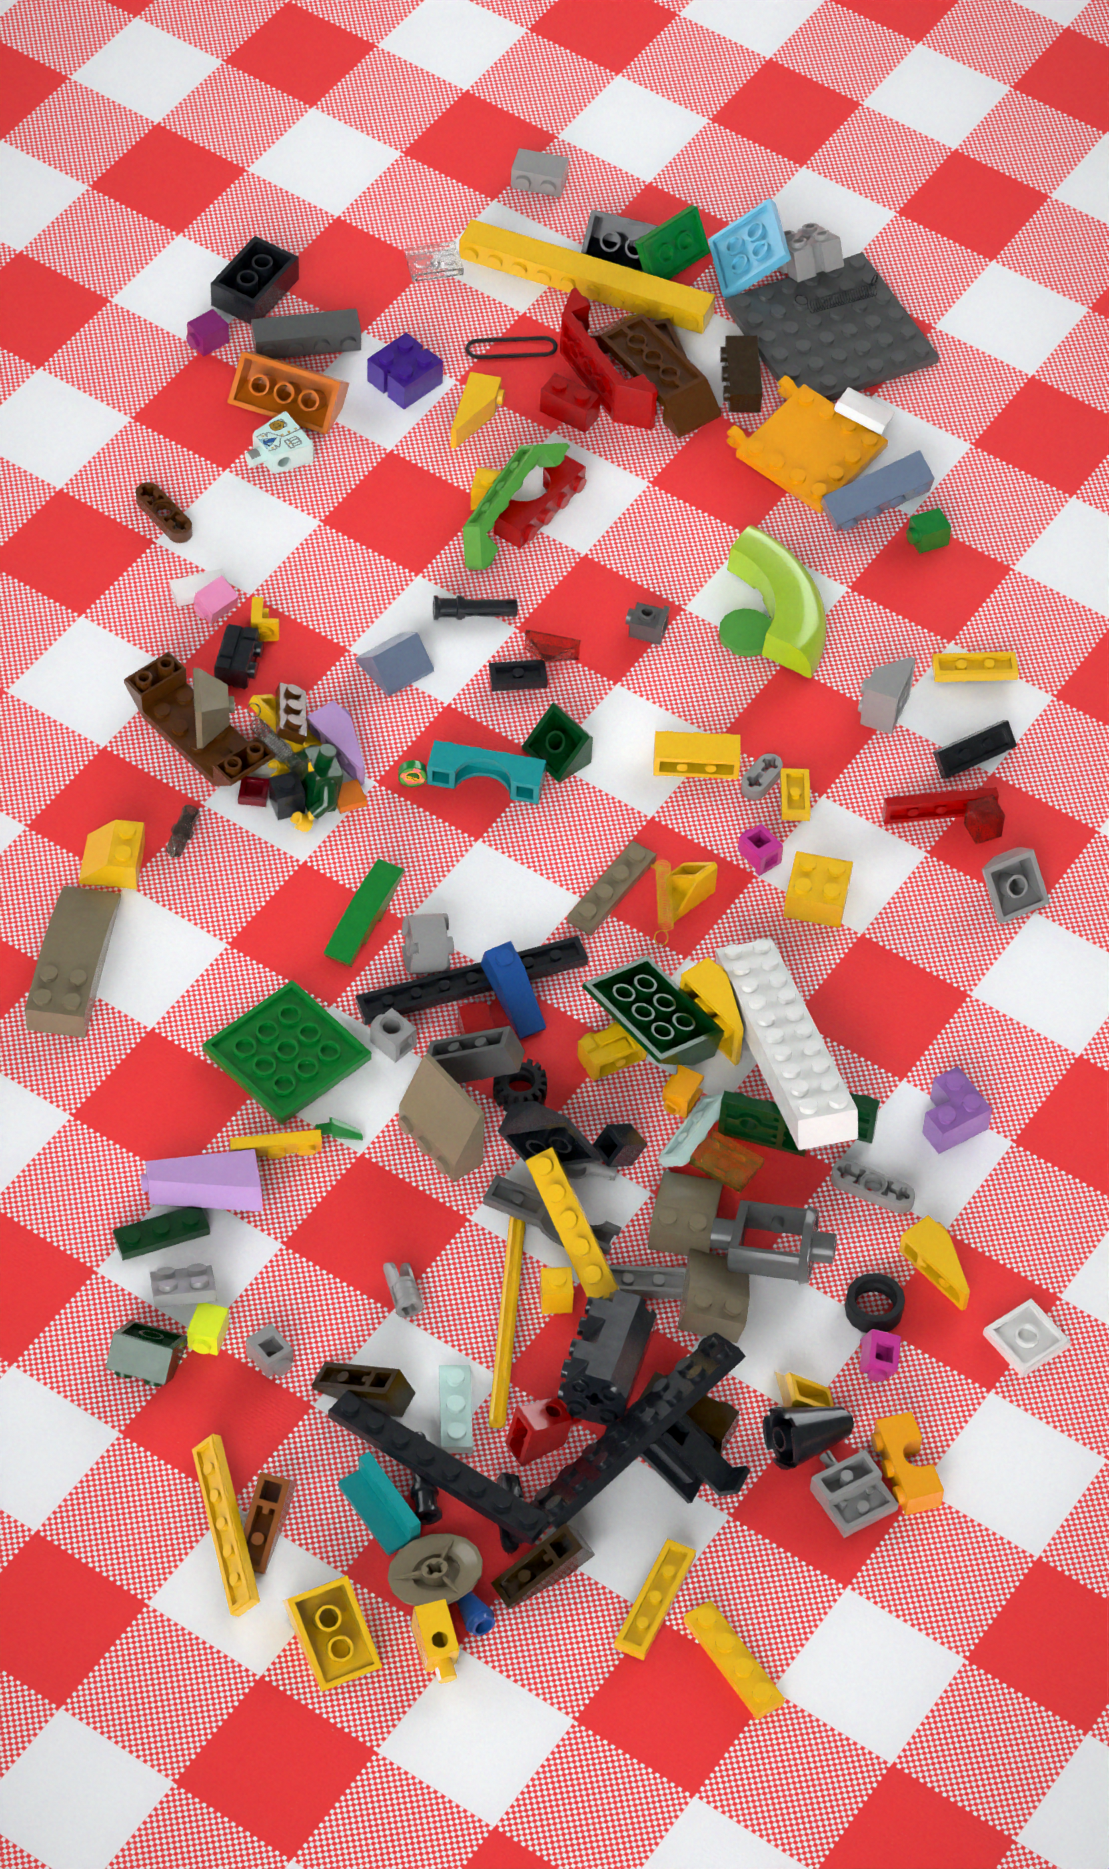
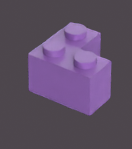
(958, 1111)

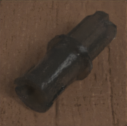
(182, 831)

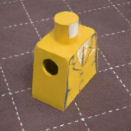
(436, 1639)

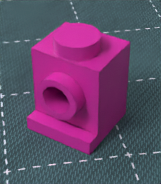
(760, 849)
(885, 1349)

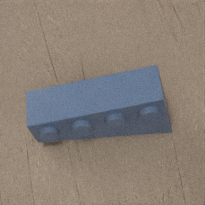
(878, 492)

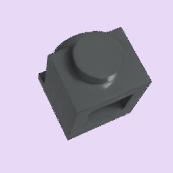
(647, 622)

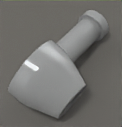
(580, 1171)

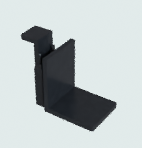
(687, 1460)

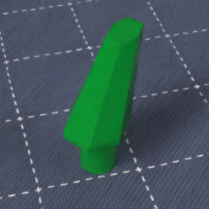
(339, 1130)

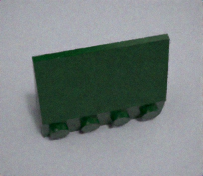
(656, 1013)

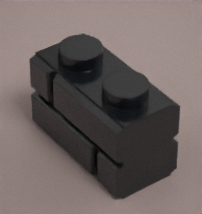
(238, 656)

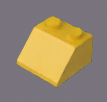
(114, 855)

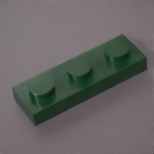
(160, 1232)

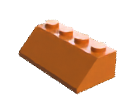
(278, 387)

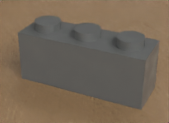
(479, 1054)

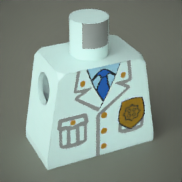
(280, 445)

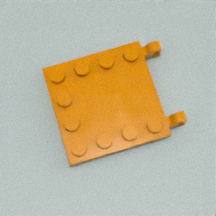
(808, 445)

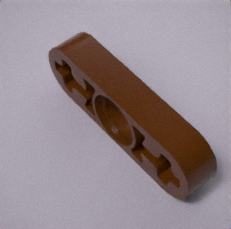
(165, 523)

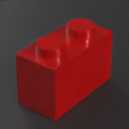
(570, 403)

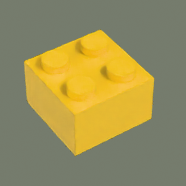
(818, 889)

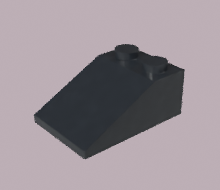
(535, 1128)

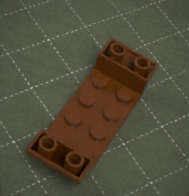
(680, 384)
(168, 706)

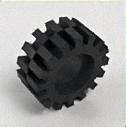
(528, 1073)

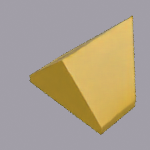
(691, 885)
(802, 1392)

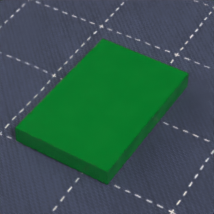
(673, 244)

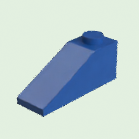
(513, 989)

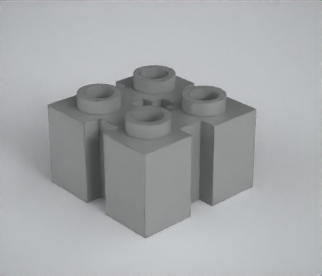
(812, 251)

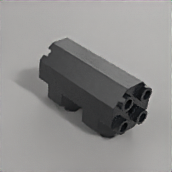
(606, 1357)

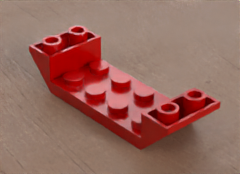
(623, 400)

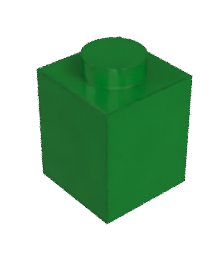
(928, 531)

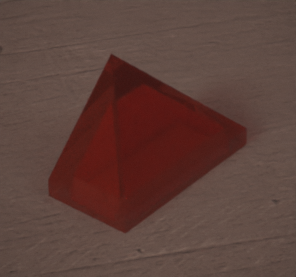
(552, 647)

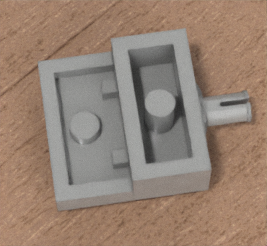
(852, 1492)

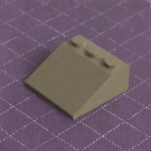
(443, 1120)

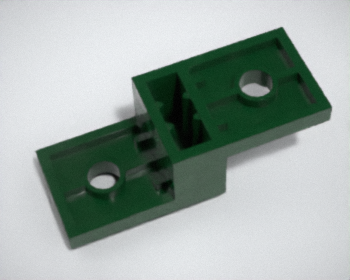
(764, 1125)

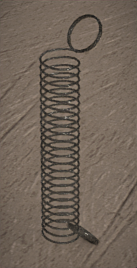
(279, 749)

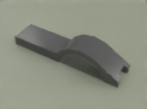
(529, 1207)

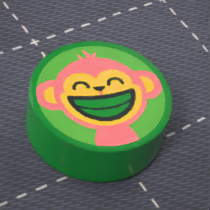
(412, 773)

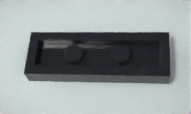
(974, 749)

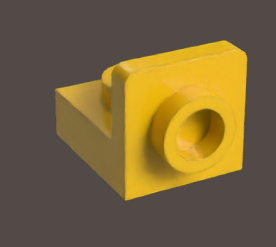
(260, 620)

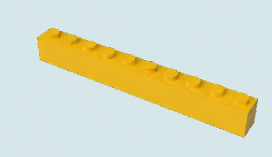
(590, 275)

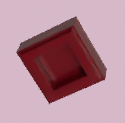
(254, 791)

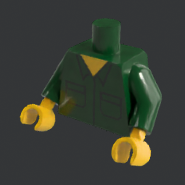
(320, 781)

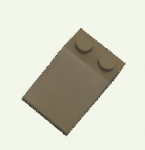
(684, 1213)
(713, 1297)

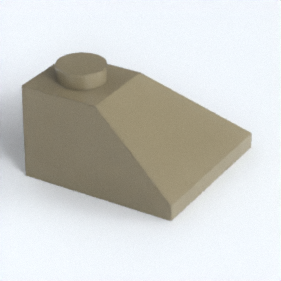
(210, 706)

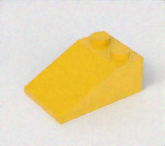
(711, 990)
(332, 1633)

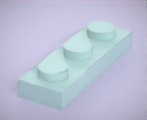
(692, 1132)
(455, 1408)

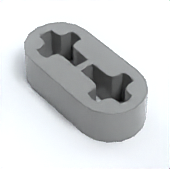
(757, 773)

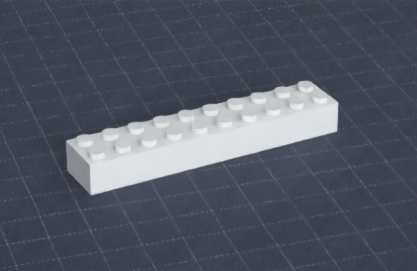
(788, 1046)

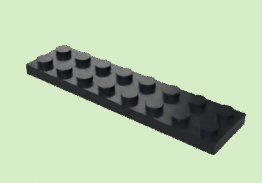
(637, 1429)

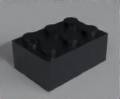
(254, 280)

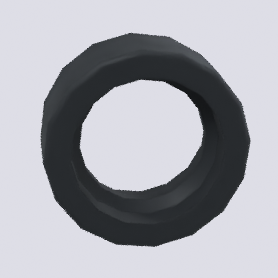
(874, 1283)

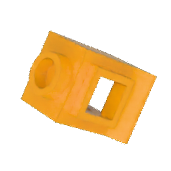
(682, 1091)

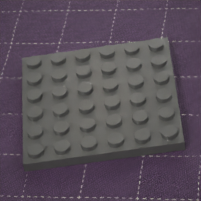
(837, 346)

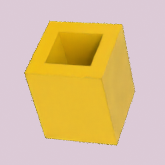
(556, 1290)

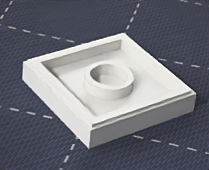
(864, 410)
(1026, 1337)

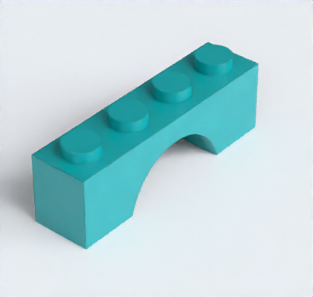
(454, 763)

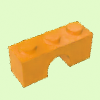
(913, 1486)

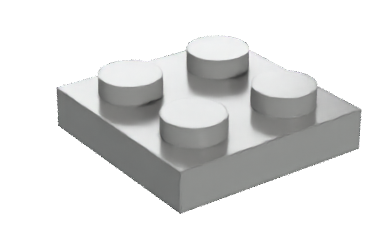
(183, 1285)

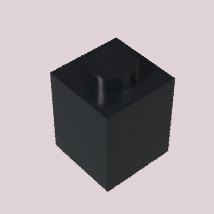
(286, 795)
(619, 1145)

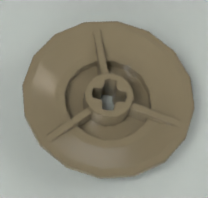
(435, 1569)

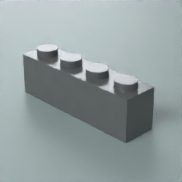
(306, 334)

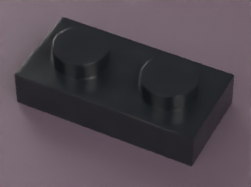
(518, 675)

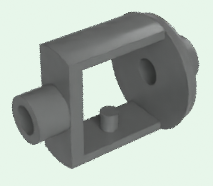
(815, 1245)

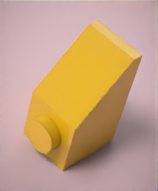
(481, 484)

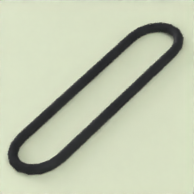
(511, 355)

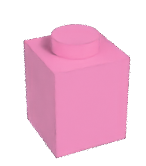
(215, 600)

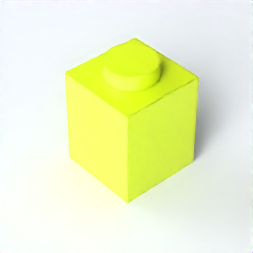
(208, 1328)

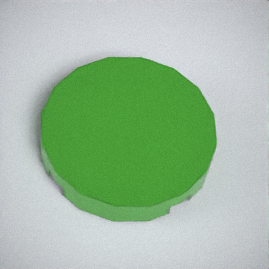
(744, 631)

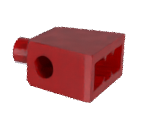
(539, 1429)

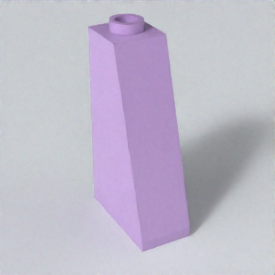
(205, 1181)

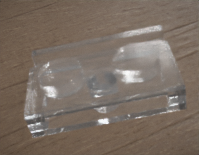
(434, 261)

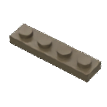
(611, 888)

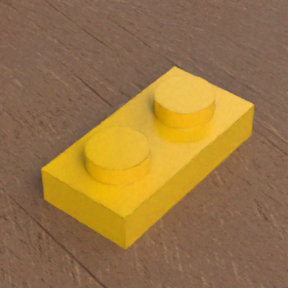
(795, 794)

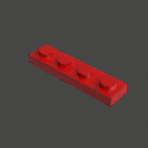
(931, 805)

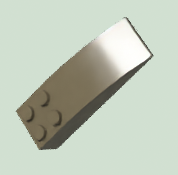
(71, 962)

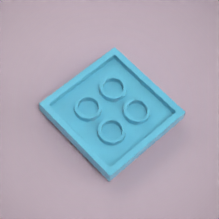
(749, 249)

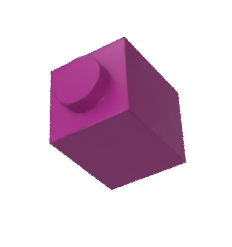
(207, 332)

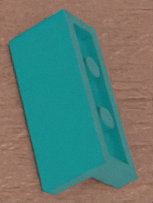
(380, 1505)

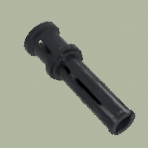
(461, 607)
(424, 1495)

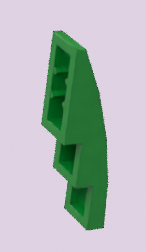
(363, 912)

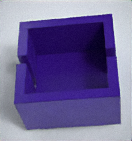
(410, 370)

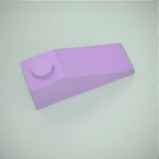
(335, 727)

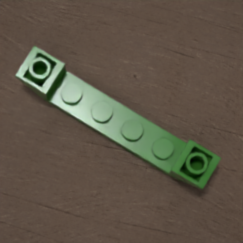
(477, 545)

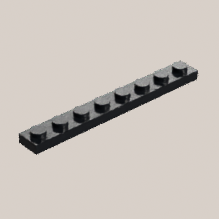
(467, 981)
(439, 1467)

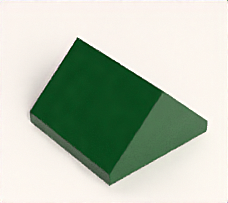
(560, 743)

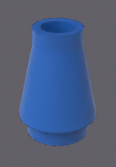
(475, 1614)

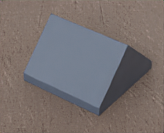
(396, 662)

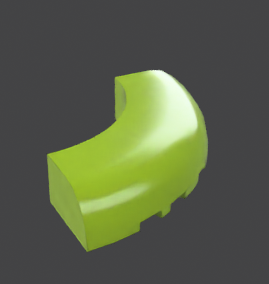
(790, 597)

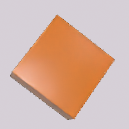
(351, 797)

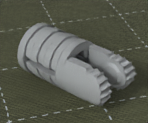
(403, 1289)

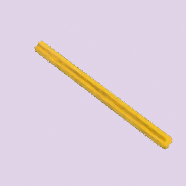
(507, 1323)

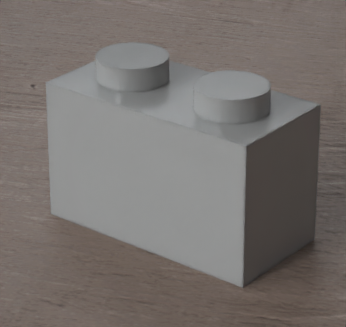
(539, 172)

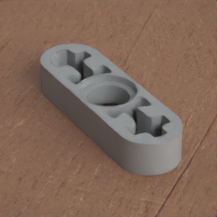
(867, 1175)

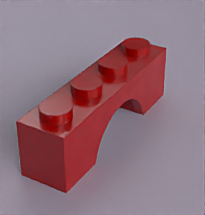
(525, 518)

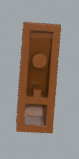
(266, 1518)

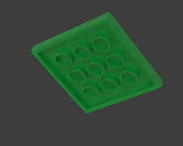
(286, 1052)

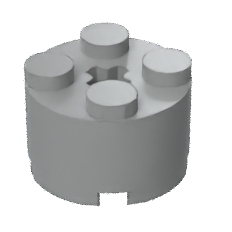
(426, 943)

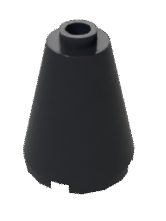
(804, 1432)

